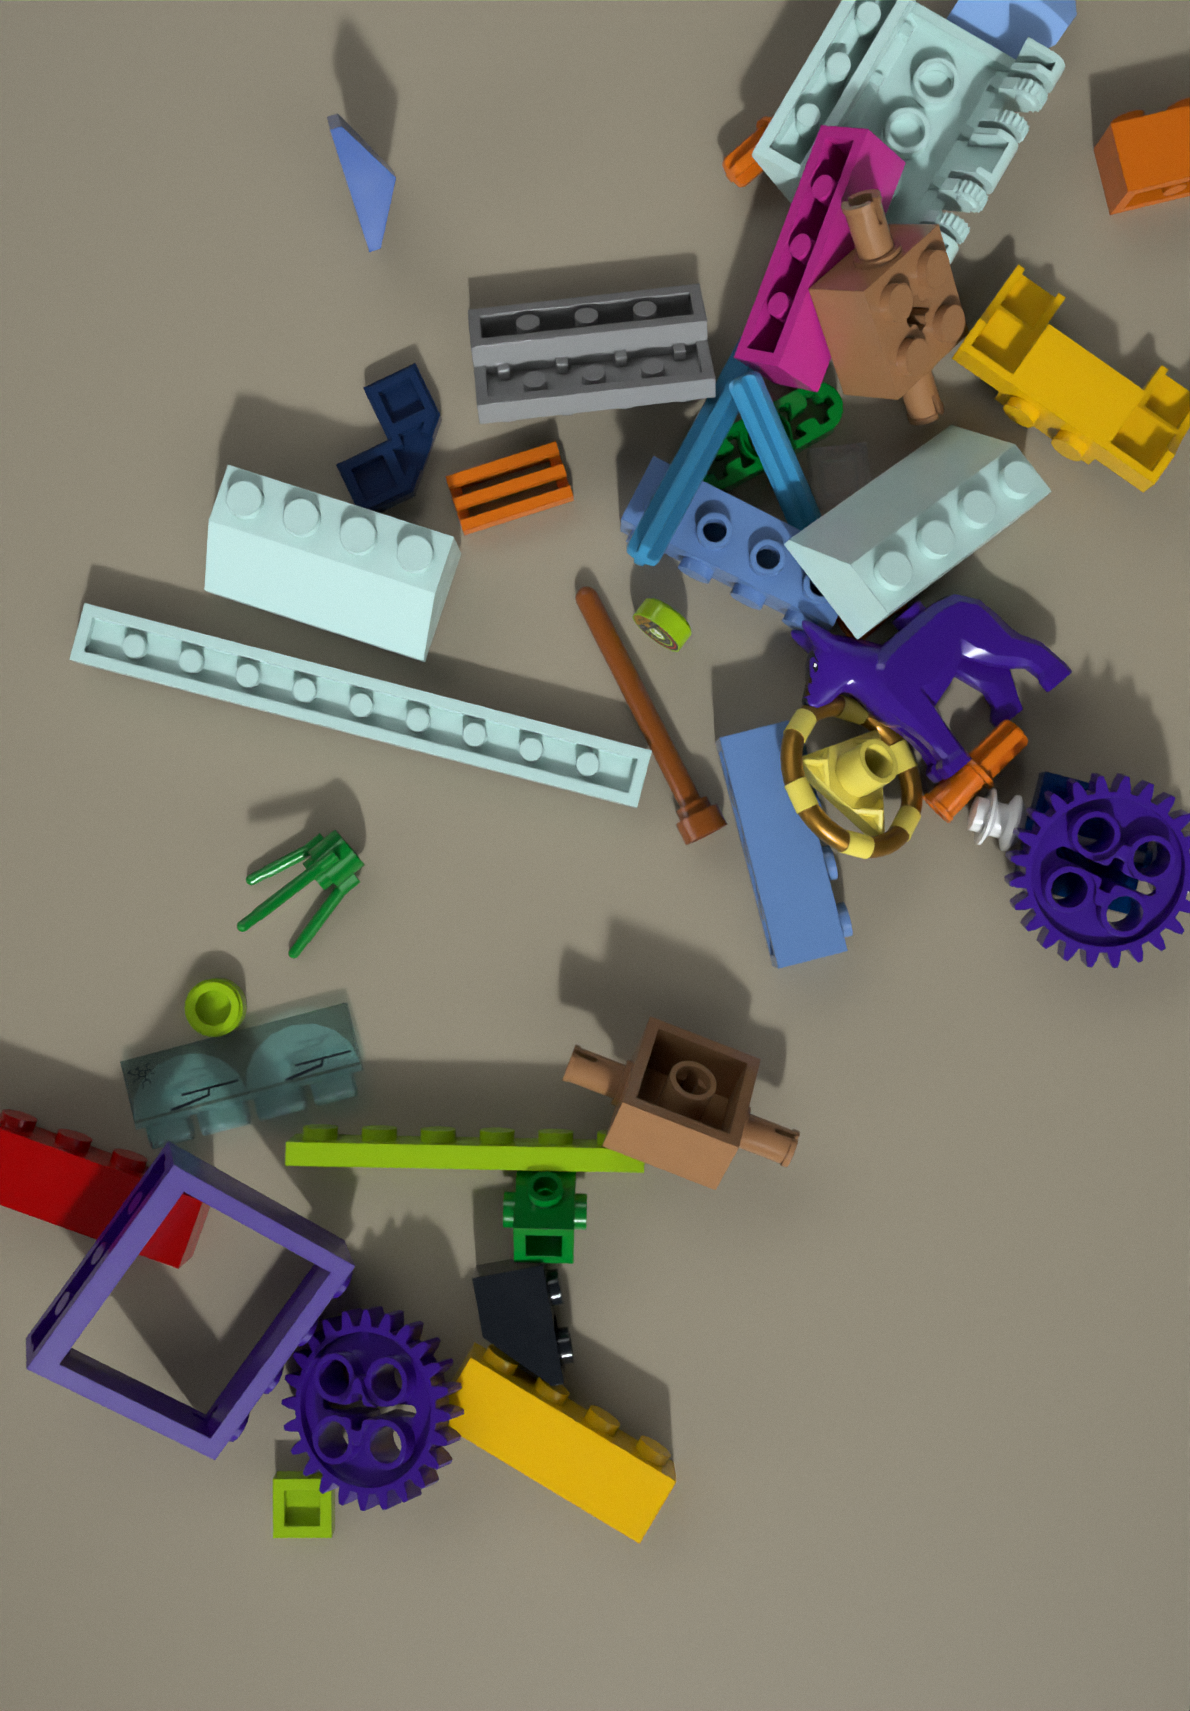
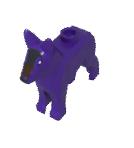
(915, 666)

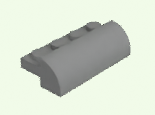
(591, 353)

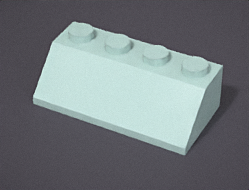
(915, 523)
(328, 563)

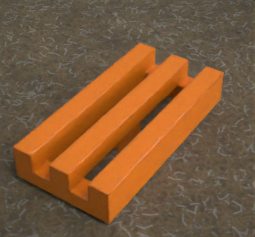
(502, 467)

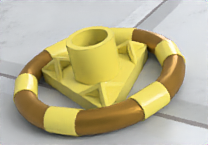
(851, 780)

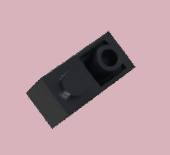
(520, 1316)

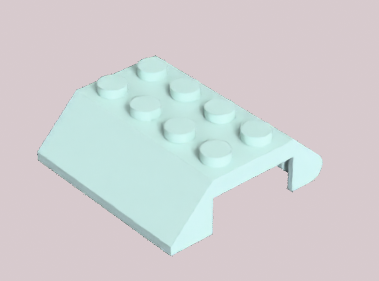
(926, 94)

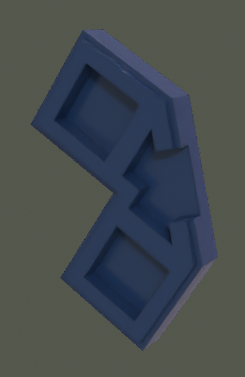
(395, 467)

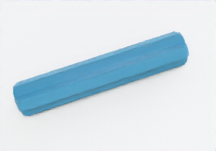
(774, 449)

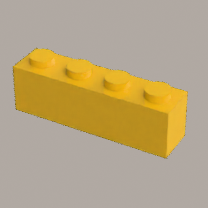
(561, 1443)

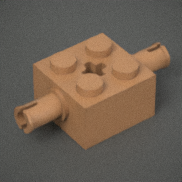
(890, 309)
(682, 1104)

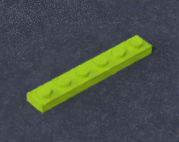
(441, 1149)

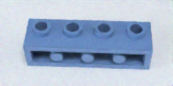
(738, 548)

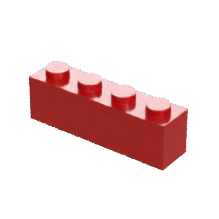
(84, 1187)

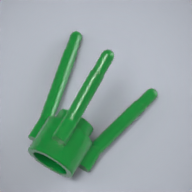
(328, 862)

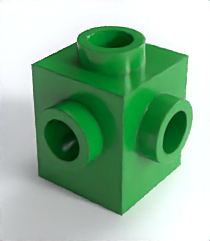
(544, 1216)

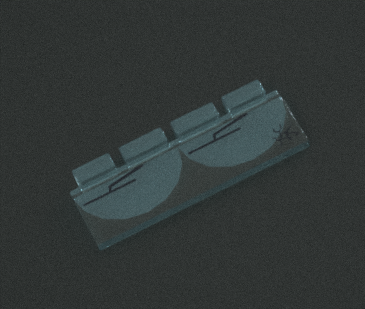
(253, 1063)

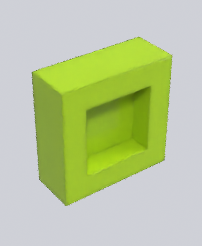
(300, 1506)

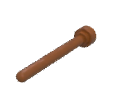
(695, 814)

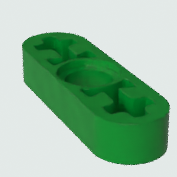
(808, 431)

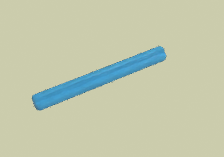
(687, 470)

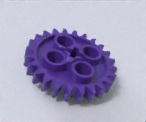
(1081, 917)
(371, 1463)

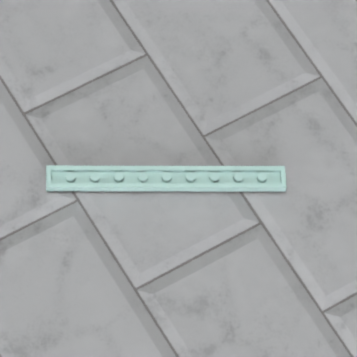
(360, 705)

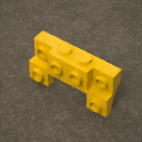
(1069, 391)

